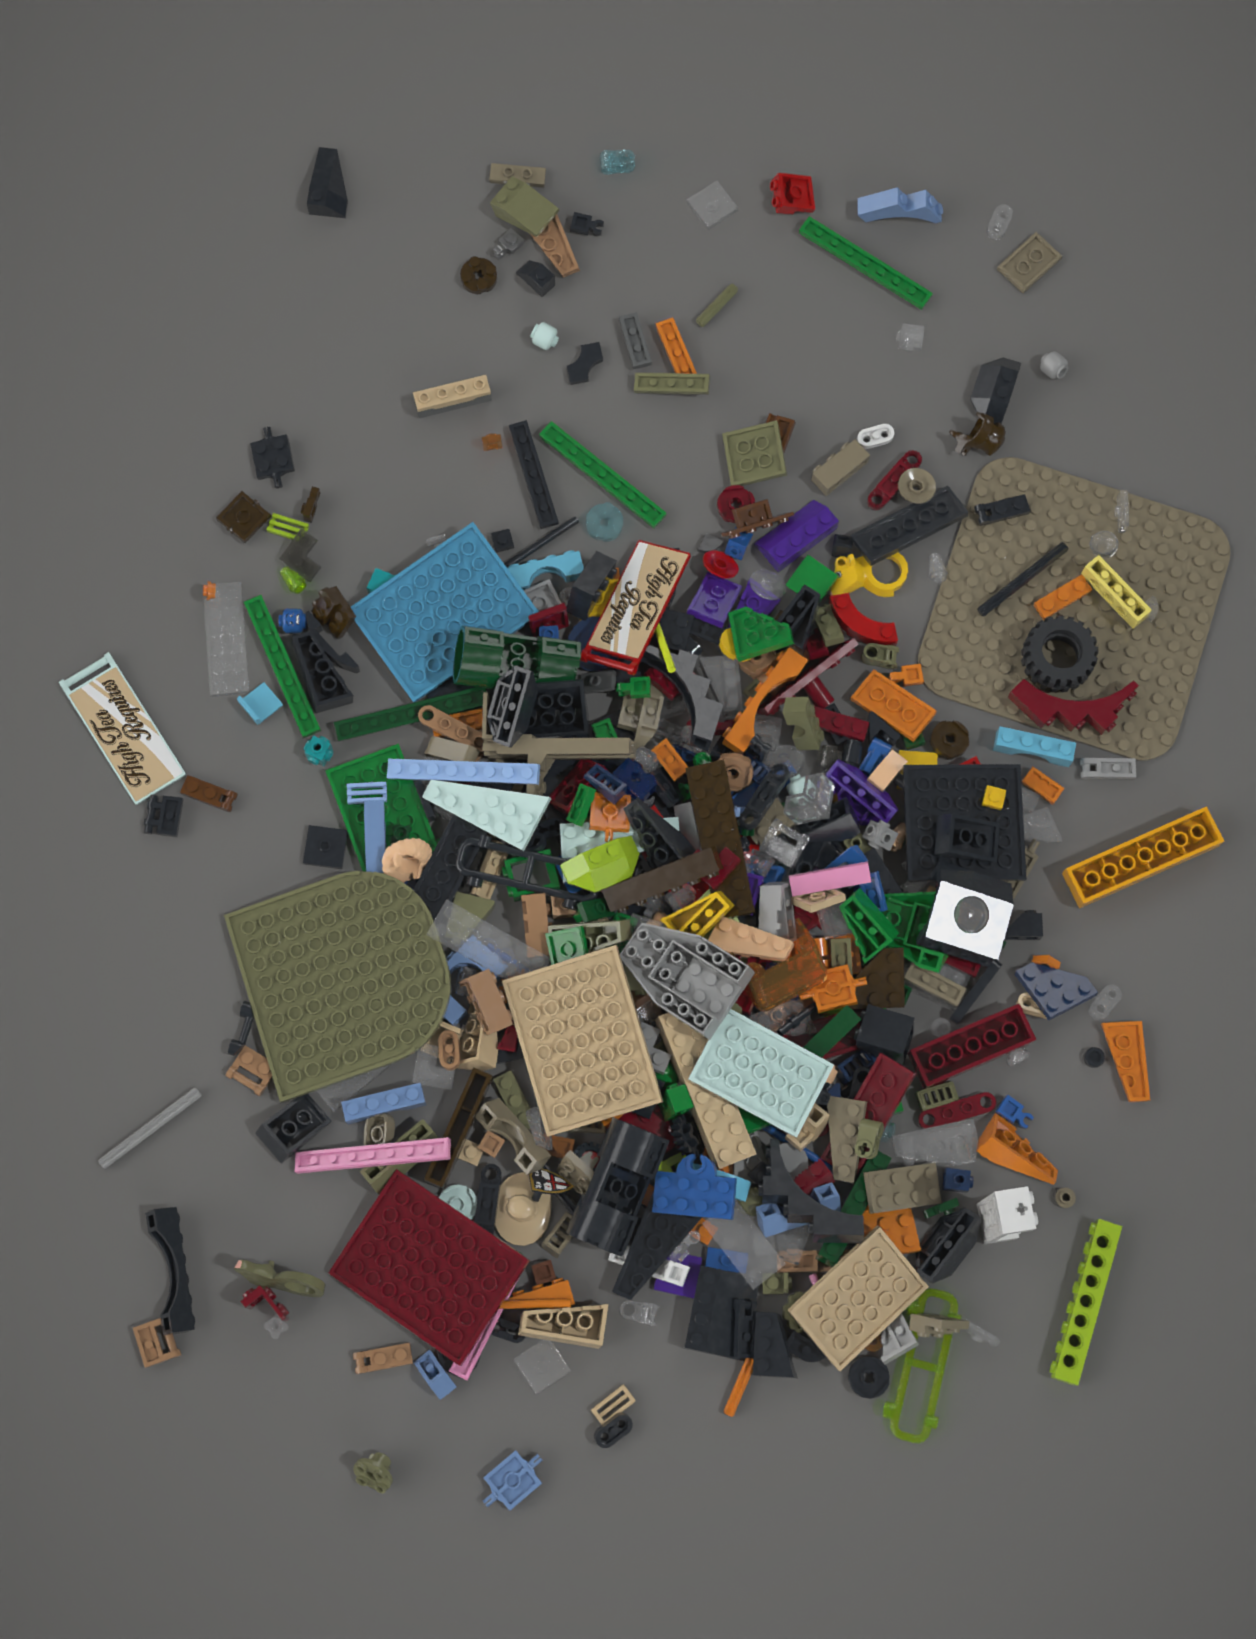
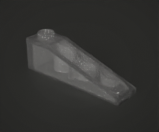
(946, 1143)

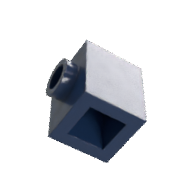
(957, 1180)

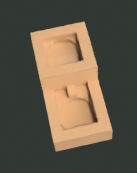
(887, 770)

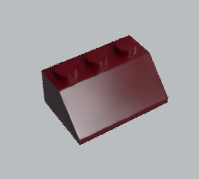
(566, 791)

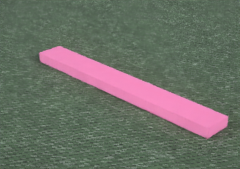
(372, 1155)

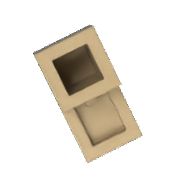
(811, 1129)

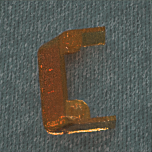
(789, 978)

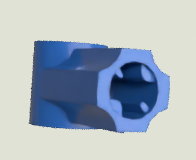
(876, 753)

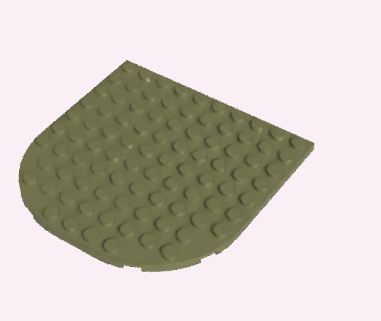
(340, 978)

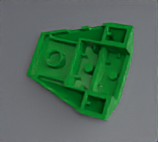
(909, 915)

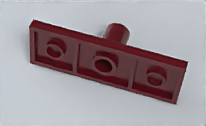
(810, 681)

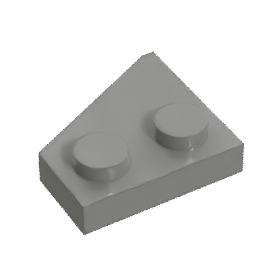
(897, 1339)

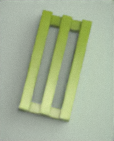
(273, 522)

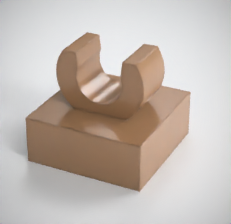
(491, 1144)

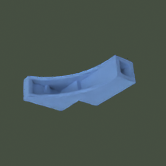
(898, 204)

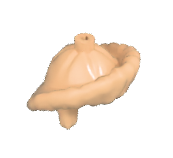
(406, 859)

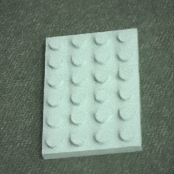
(761, 1072)

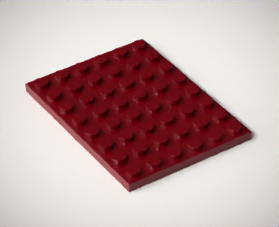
(429, 1267)

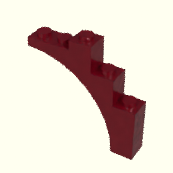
(1072, 714)

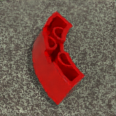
(860, 626)

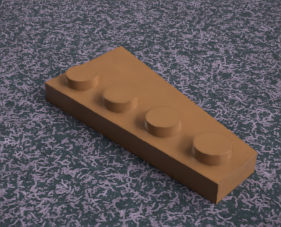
(557, 248)

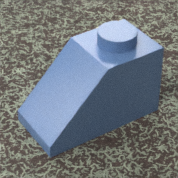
(434, 1374)

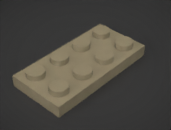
(902, 1188)

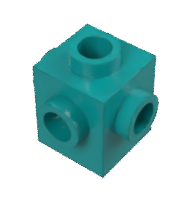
(321, 756)

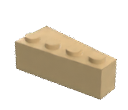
(567, 1325)

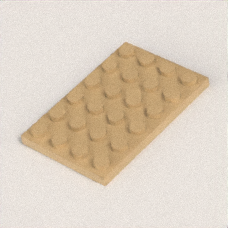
(858, 1298)

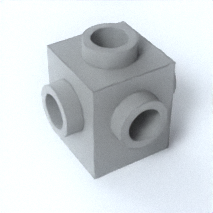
(876, 833)

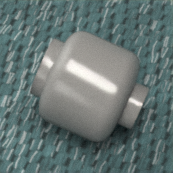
(1054, 365)

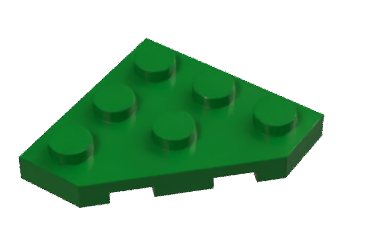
(757, 633)

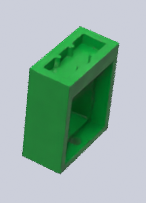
(507, 872)

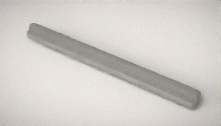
(149, 1128)

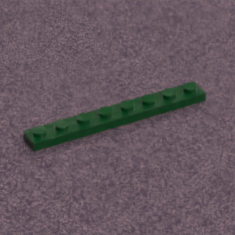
(408, 714)

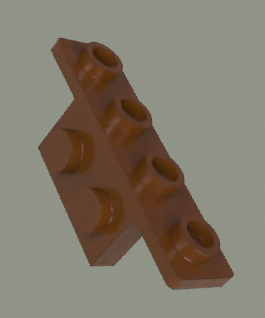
(753, 516)

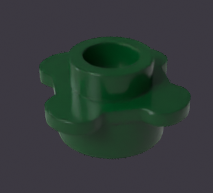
(397, 829)

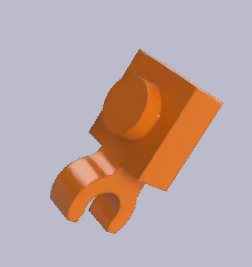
(909, 674)

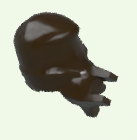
(984, 436)

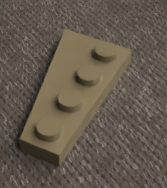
(843, 1127)

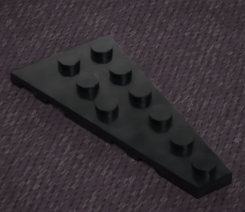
(652, 1245)

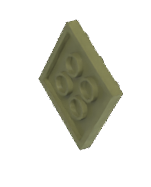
(754, 454)

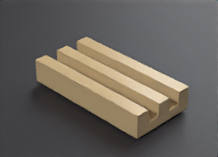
(627, 1394)

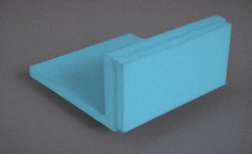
(260, 703)

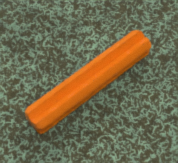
(739, 1387)

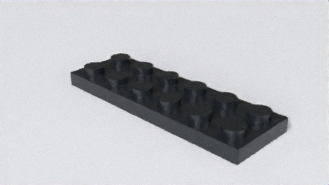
(909, 526)

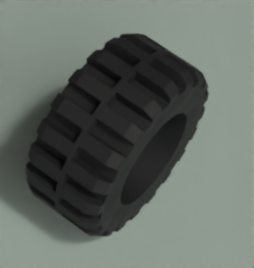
(1066, 631)

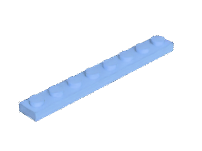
(463, 771)

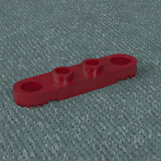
(889, 484)
(958, 1110)

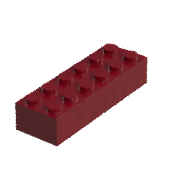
(971, 1046)

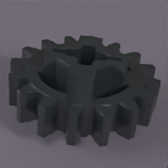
(687, 1135)

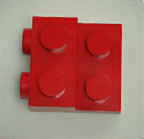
(792, 193)

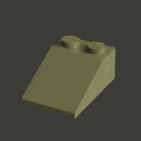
(523, 207)

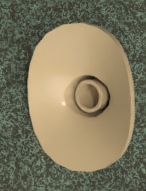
(518, 1216)

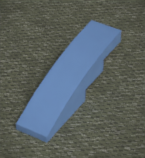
(374, 834)

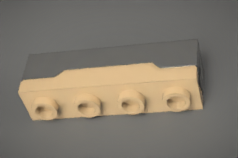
(452, 396)

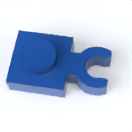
(1012, 1110)

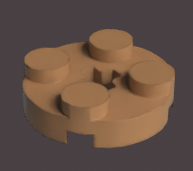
(760, 666)
(742, 765)

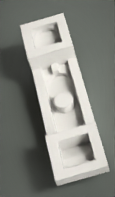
(669, 1271)

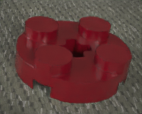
(726, 498)

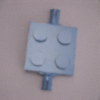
(512, 1480)

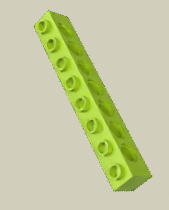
(1111, 1234)

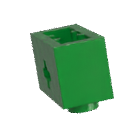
(675, 1102)

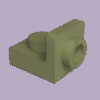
(777, 1284)

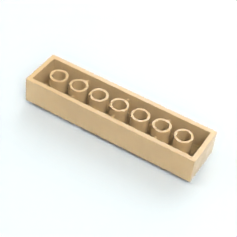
(715, 1117)

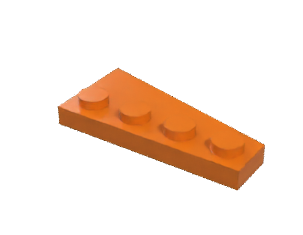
(1129, 1056)

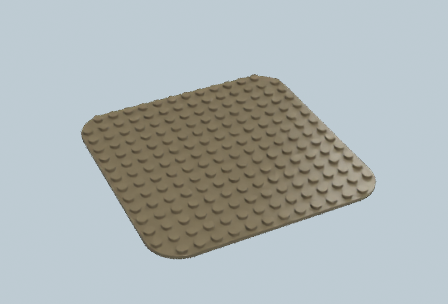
(1160, 554)

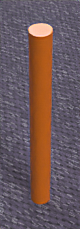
(548, 1303)

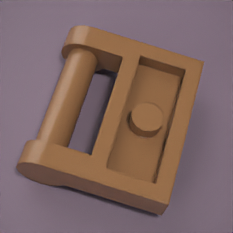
(255, 1064)
(150, 1345)

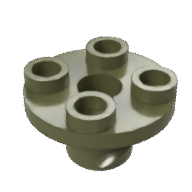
(374, 1472)

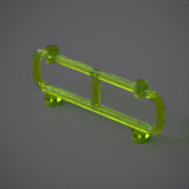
(893, 1410)

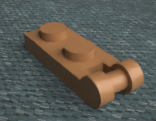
(383, 1358)

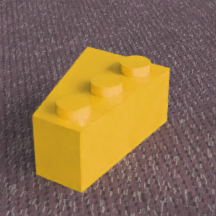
(701, 915)

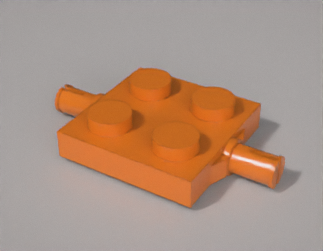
(609, 817)
(836, 990)

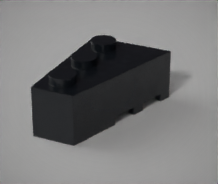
(801, 616)

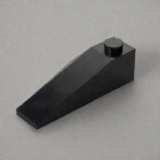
(327, 187)
(658, 837)

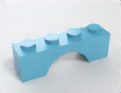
(567, 566)
(1052, 749)

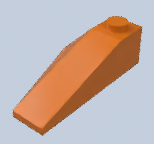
(1006, 1148)

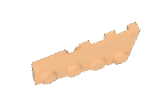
(749, 941)

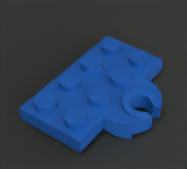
(695, 1191)

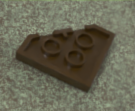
(884, 980)

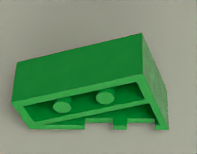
(867, 924)

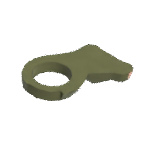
(288, 1281)

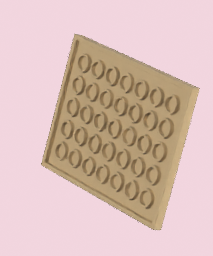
(582, 1041)

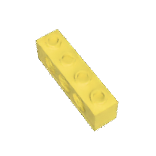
(1116, 592)

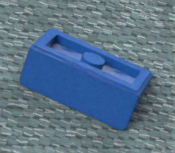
(850, 856)

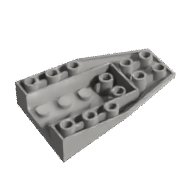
(686, 975)

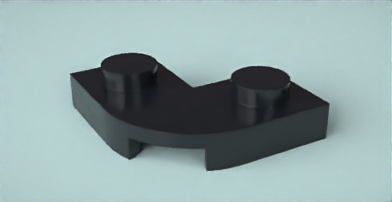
(804, 1348)

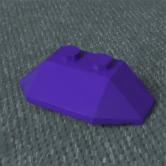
(864, 797)

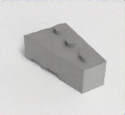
(777, 910)

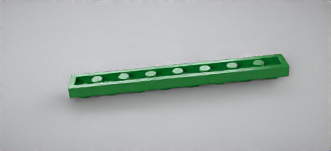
(865, 263)
(602, 474)
(282, 666)

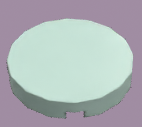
(460, 1198)

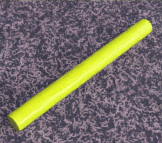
(664, 649)

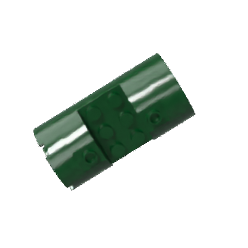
(488, 654)

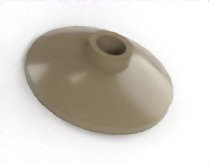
(917, 478)

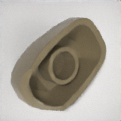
(379, 1129)

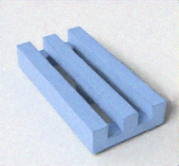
(350, 793)

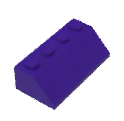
(797, 535)

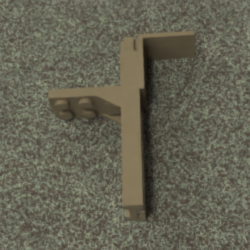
(547, 750)

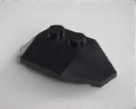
(995, 387)
(512, 705)
(947, 1245)

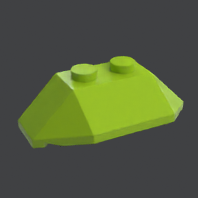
(602, 865)

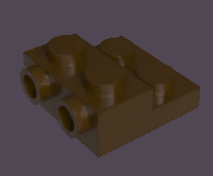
(333, 610)

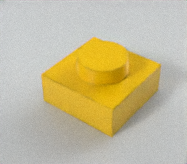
(994, 797)

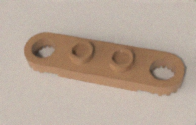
(450, 727)

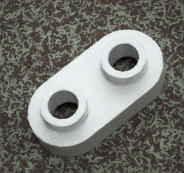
(874, 436)

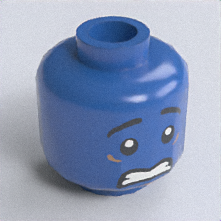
(293, 620)

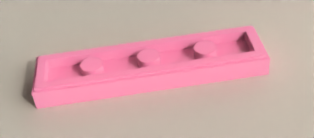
(829, 878)

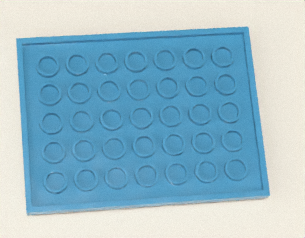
(421, 609)

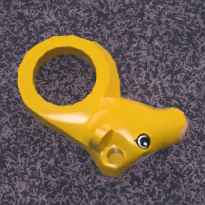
(858, 573)

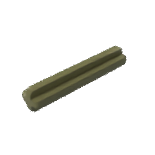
(716, 305)

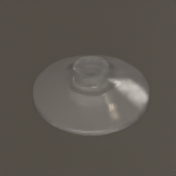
(767, 584)

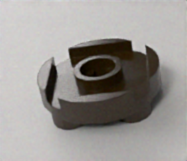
(479, 285)
(949, 729)

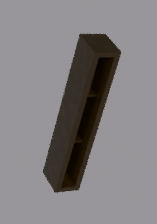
(663, 878)
(460, 1126)

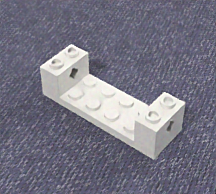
(1000, 1215)

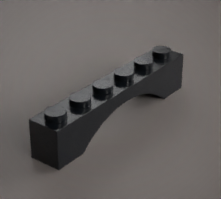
(165, 1230)

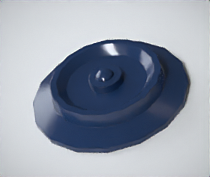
(581, 633)

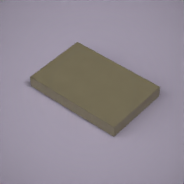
(1029, 262)

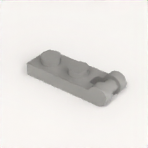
(1108, 768)

